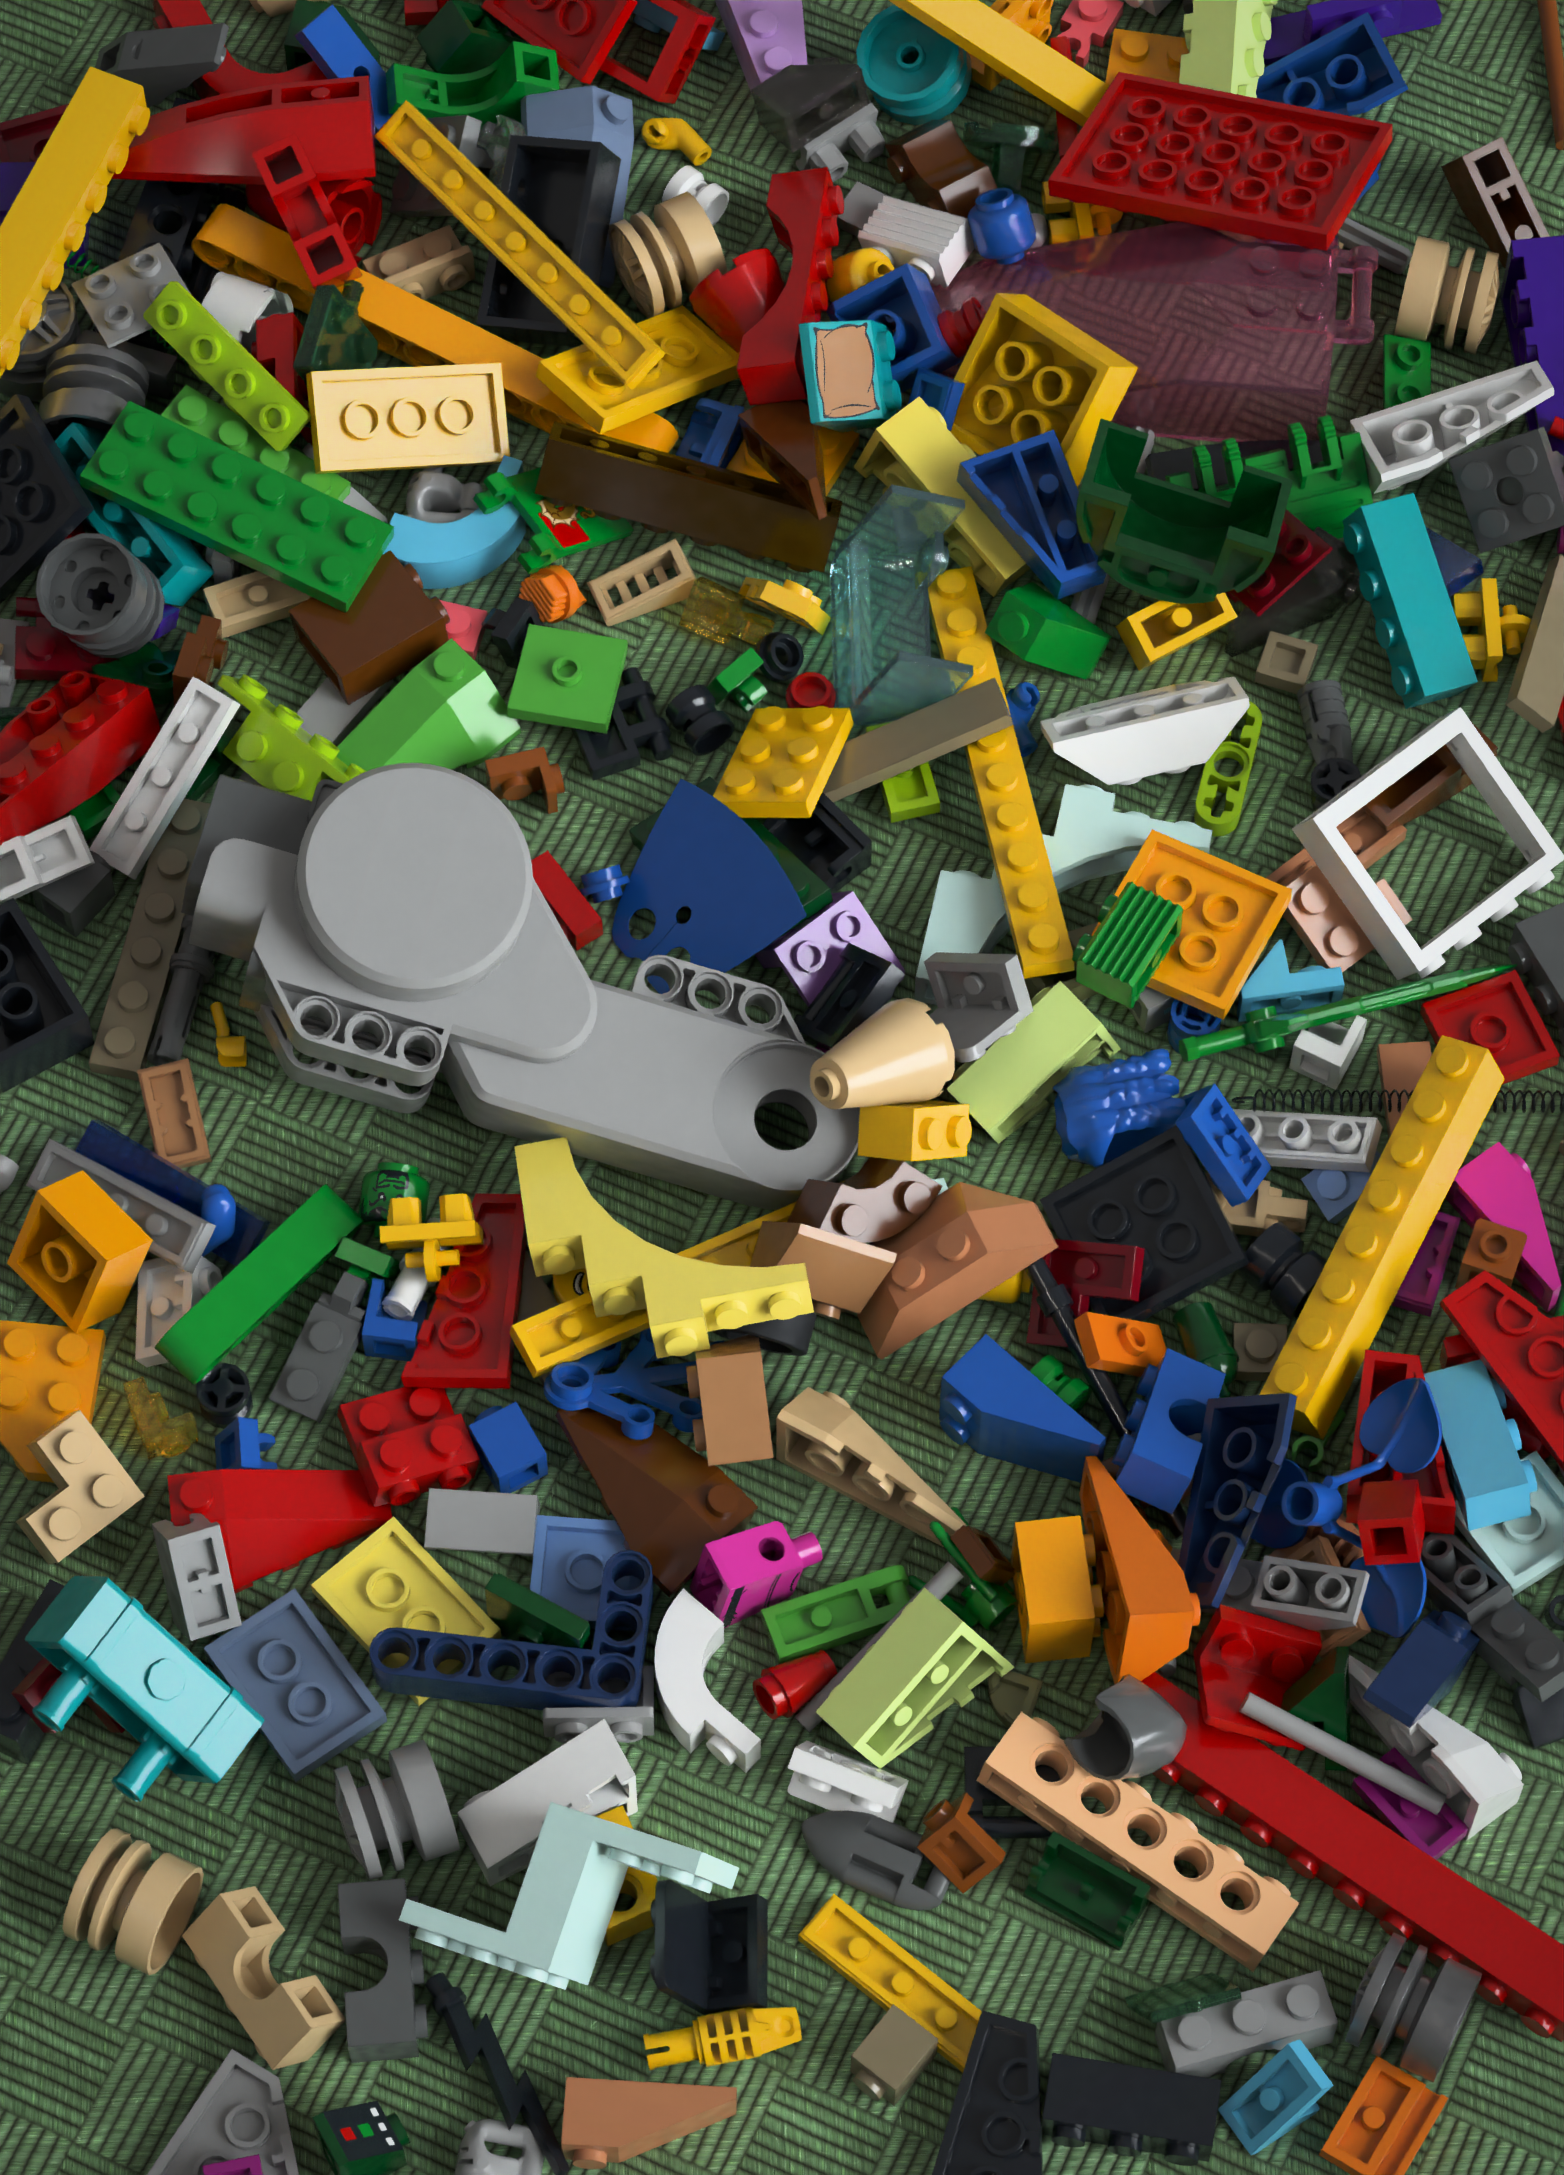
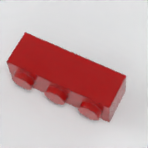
(567, 903)

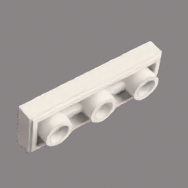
(1313, 1139)

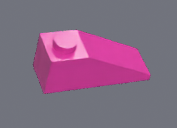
(1502, 1191)

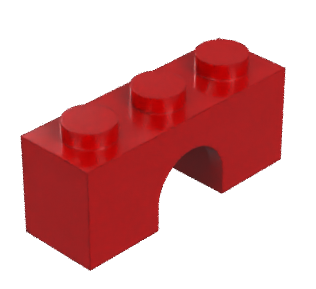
(306, 212)

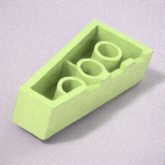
(1226, 44)

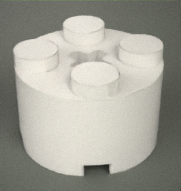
(240, 302)

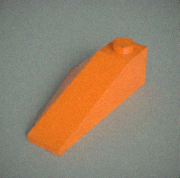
(1138, 1578)

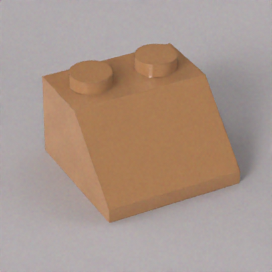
(838, 1269)
(732, 1402)

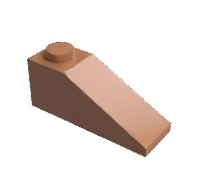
(626, 2118)

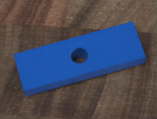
(343, 55)

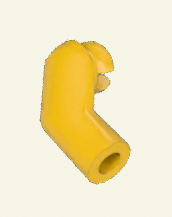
(676, 135)

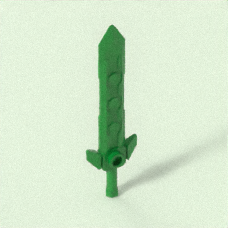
(1267, 1029)

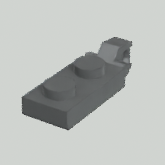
(323, 1350)

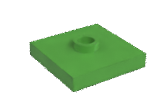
(567, 678)

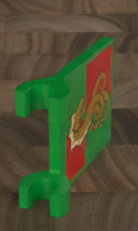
(556, 528)

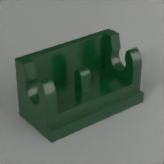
(1087, 1891)

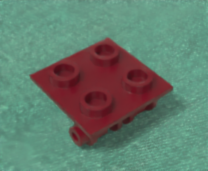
(1295, 555)

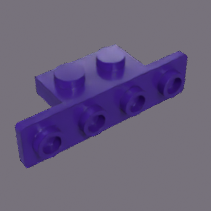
(1389, 16)

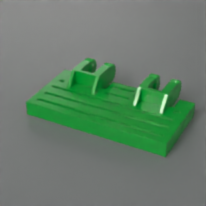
(1320, 491)

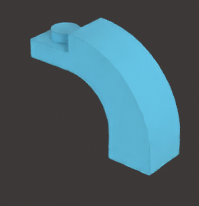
(462, 549)

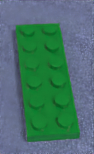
(237, 506)

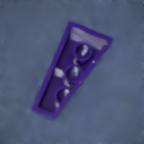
(1535, 319)

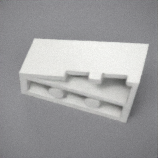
(581, 1775)

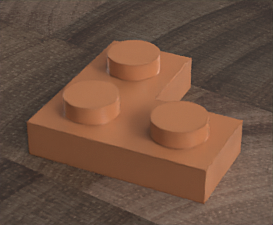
(1326, 922)

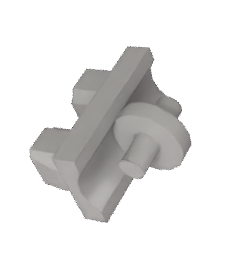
(854, 132)

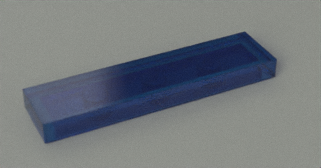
(167, 1180)

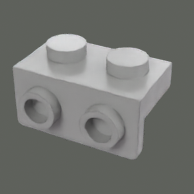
(626, 1723)

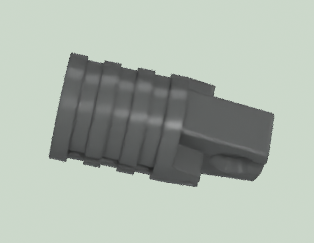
(1325, 720)

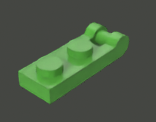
(835, 1614)

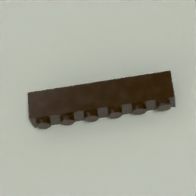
(684, 498)

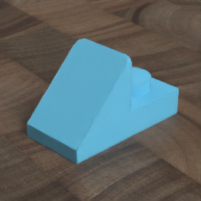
(1289, 992)
(1276, 2098)

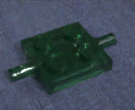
(335, 333)

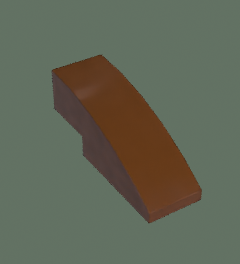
(1421, 788)

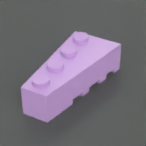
(765, 35)

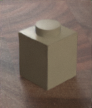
(892, 2056)

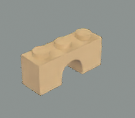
(234, 1948)

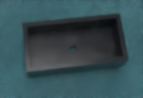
(570, 197)

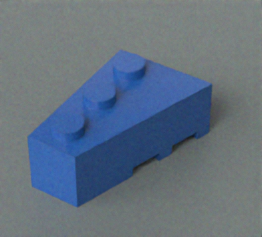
(1033, 505)

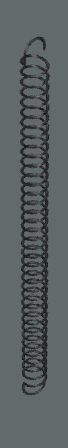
(1514, 1106)

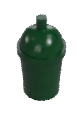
(1206, 1340)

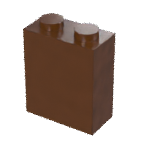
(379, 636)

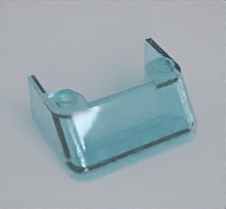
(883, 608)

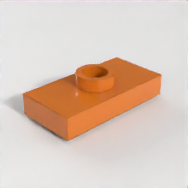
(1119, 1343)

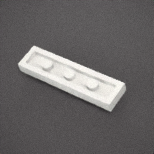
(164, 777)

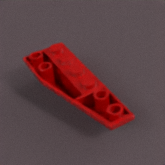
(217, 134)
(70, 748)

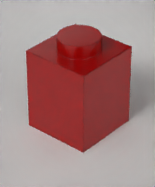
(1391, 1522)

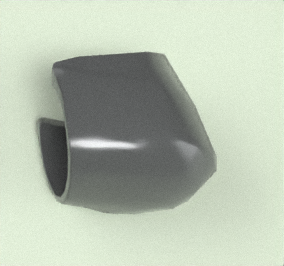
(1130, 1735)

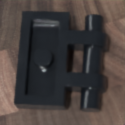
(618, 748)

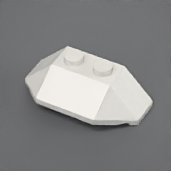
(1148, 730)

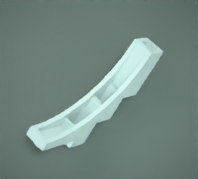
(1086, 845)

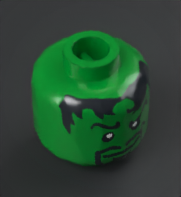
(390, 1182)

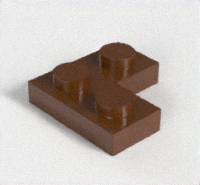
(200, 655)

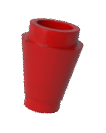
(793, 1683)

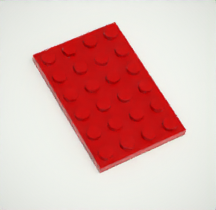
(1221, 161)

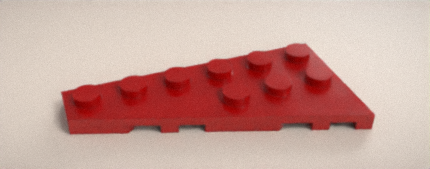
(1519, 1351)

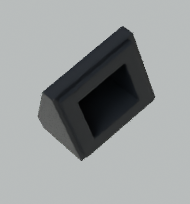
(1540, 1720)

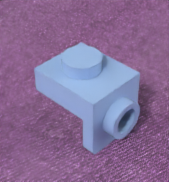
(1337, 1190)

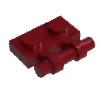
(45, 651)

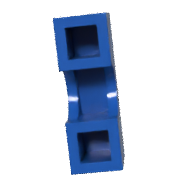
(1158, 1455)

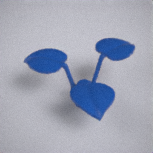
(1406, 1432)

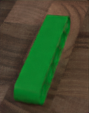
(258, 1284)

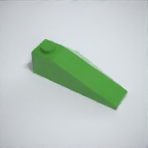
(436, 715)

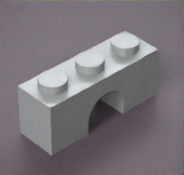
(1259, 2021)

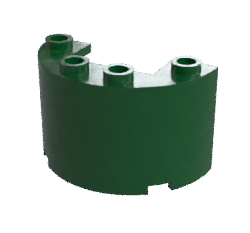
(1170, 537)

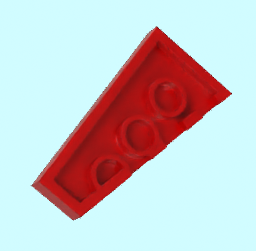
(475, 1306)

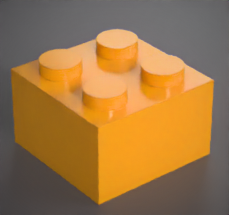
(79, 1251)
(1055, 1589)

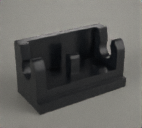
(825, 843)

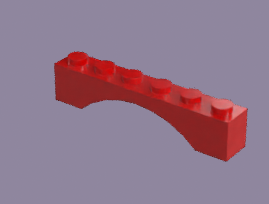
(804, 218)

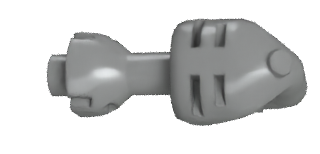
(436, 495)
(476, 2160)

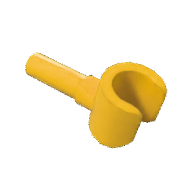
(231, 1049)

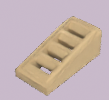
(637, 570)

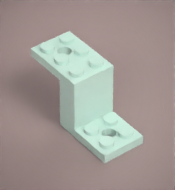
(568, 1897)

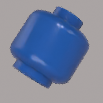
(1001, 226)

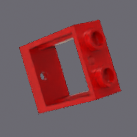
(676, 57)

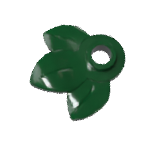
(145, 668)

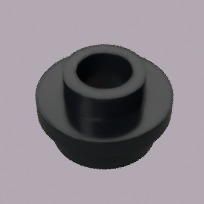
(781, 656)

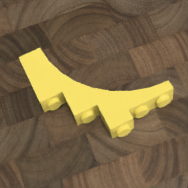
(628, 1274)

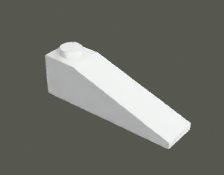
(1424, 433)
(1447, 1756)

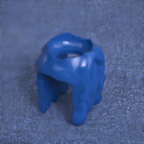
(1115, 1106)

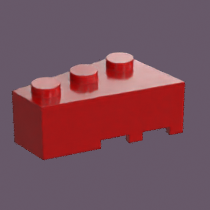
(1438, 1503)

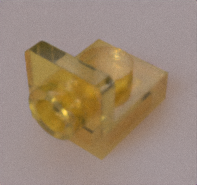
(156, 1430)

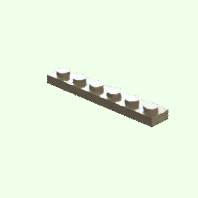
(151, 940)

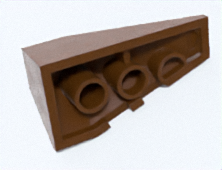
(657, 1493)

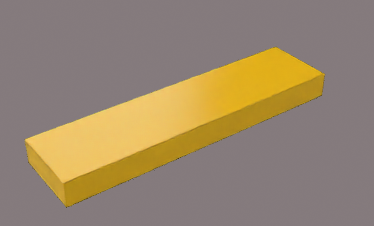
(892, 1976)

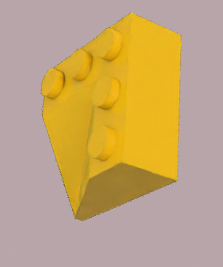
(1037, 376)

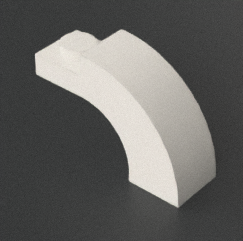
(682, 1651)

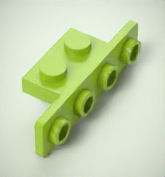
(226, 366)
(276, 748)

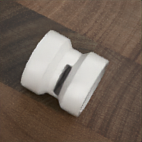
(710, 196)

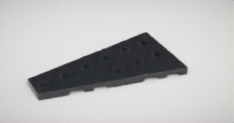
(997, 2104)

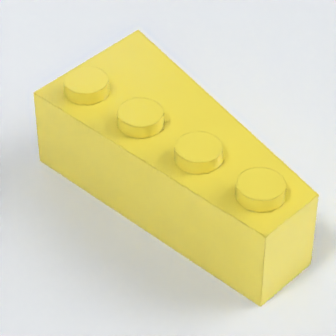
(923, 455)

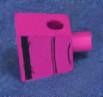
(752, 1570)

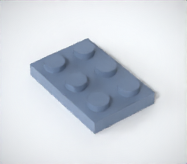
(297, 1683)

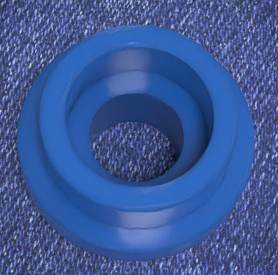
(604, 883)

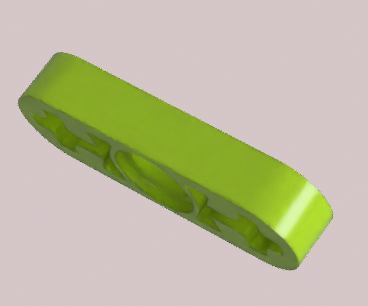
(1235, 786)

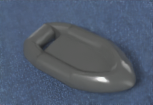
(874, 1857)

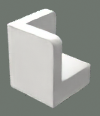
(1327, 1051)

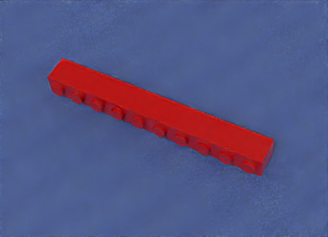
(1367, 1865)

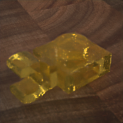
(718, 614)

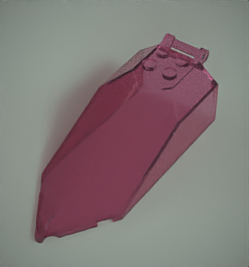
(1218, 322)

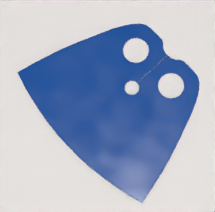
(717, 868)

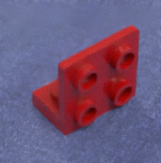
(1251, 1655)

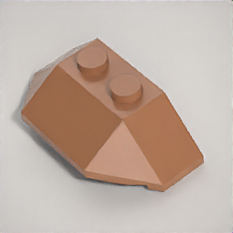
(951, 1258)

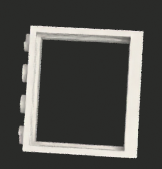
(1362, 895)

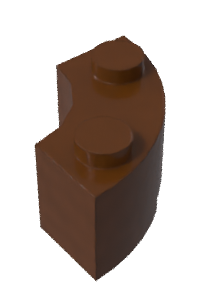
(938, 168)
(869, 1205)

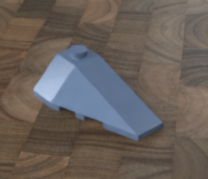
(587, 115)

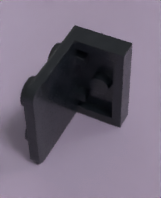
(711, 1950)

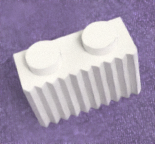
(919, 236)

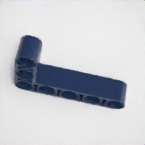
(532, 1660)

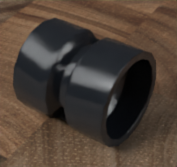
(1283, 1268)

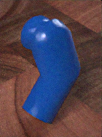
(1022, 705)
(219, 1209)

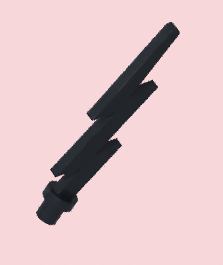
(483, 2041)

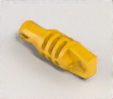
(726, 2037)

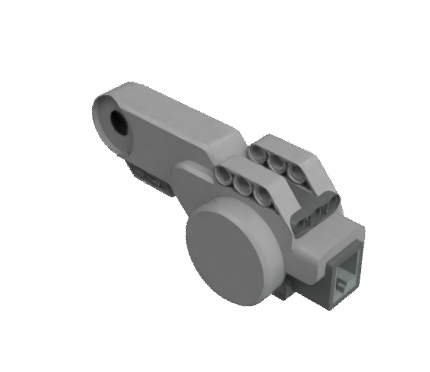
(412, 942)

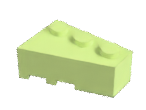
(1021, 1068)
(909, 1679)

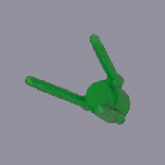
(985, 1600)

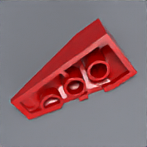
(276, 1514)

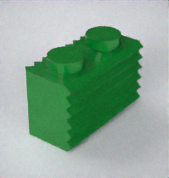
(1128, 944)

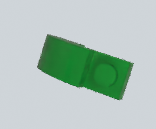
(479, 94)

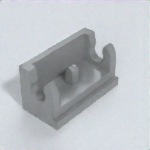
(481, 1521)
(197, 1576)

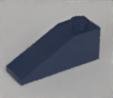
(1423, 1667)

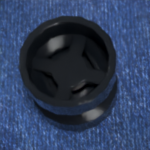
(700, 720)

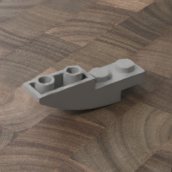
(1296, 1592)

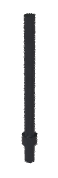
(1057, 1303)

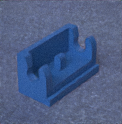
(712, 437)

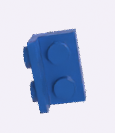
(1222, 1144)

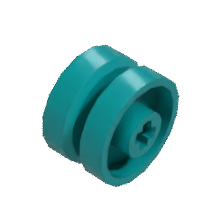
(912, 68)

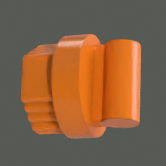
(552, 593)

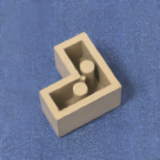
(90, 1491)

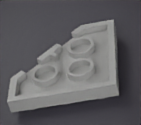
(233, 2119)

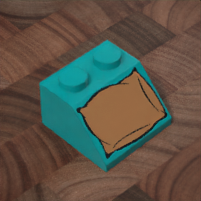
(849, 374)

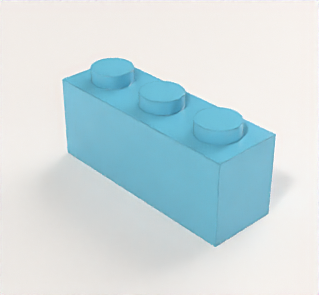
(1481, 1446)

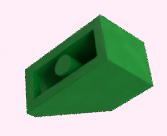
(1047, 632)

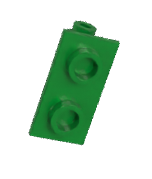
(1405, 370)

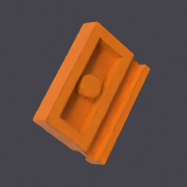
(1383, 2123)

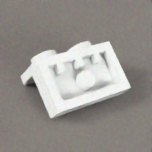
(164, 1298)
(844, 1782)

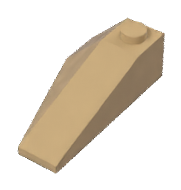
(840, 1450)

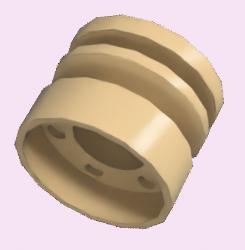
(667, 254)
(1447, 295)
(131, 1901)

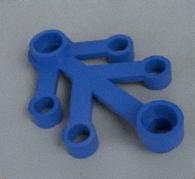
(578, 1386)

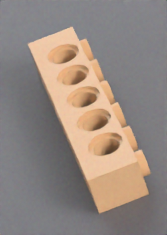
(1192, 1901)

